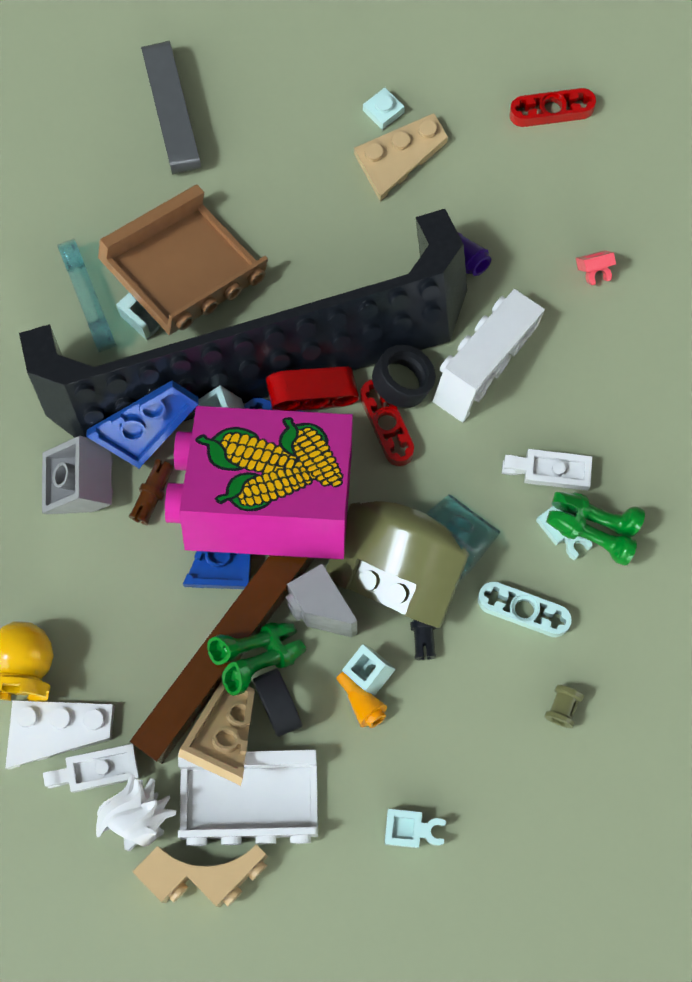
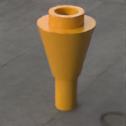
(367, 707)

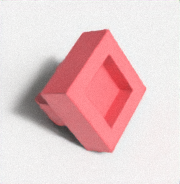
(596, 262)

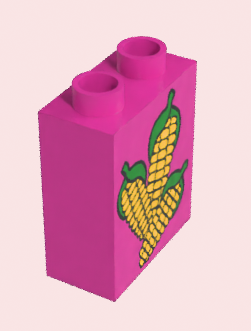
(263, 482)

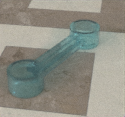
(86, 295)

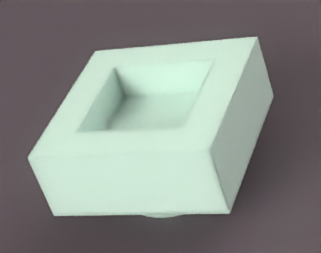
(383, 108)

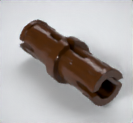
(151, 492)

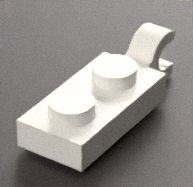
(551, 469)
(95, 769)

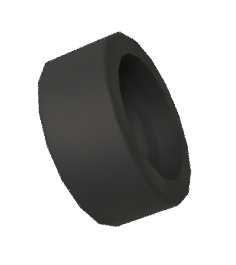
(417, 363)
(277, 702)

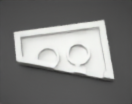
(54, 728)

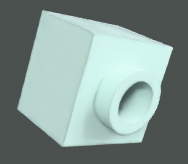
(361, 665)

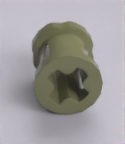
(564, 706)

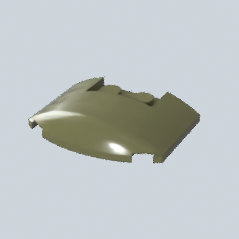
(400, 560)

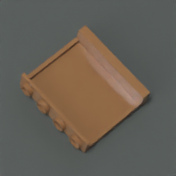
(179, 261)

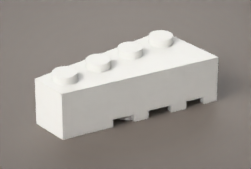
(486, 353)

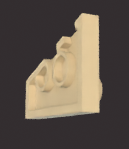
(221, 735)

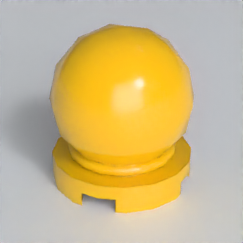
(24, 661)

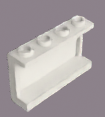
(271, 803)

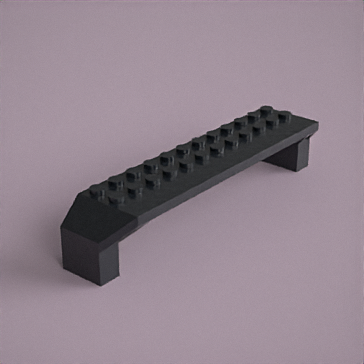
(326, 333)

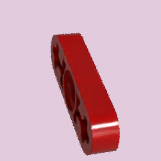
(529, 103)
(387, 445)

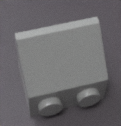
(76, 477)
(320, 603)

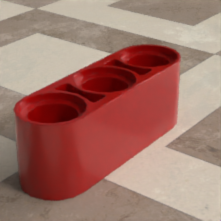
(312, 388)

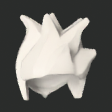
(134, 814)

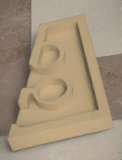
(397, 153)

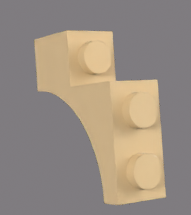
(219, 883)

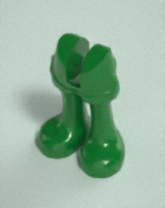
(627, 524)
(238, 674)

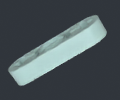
(498, 609)

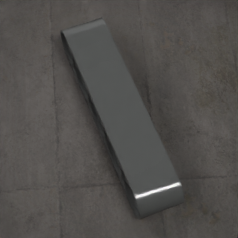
(171, 107)

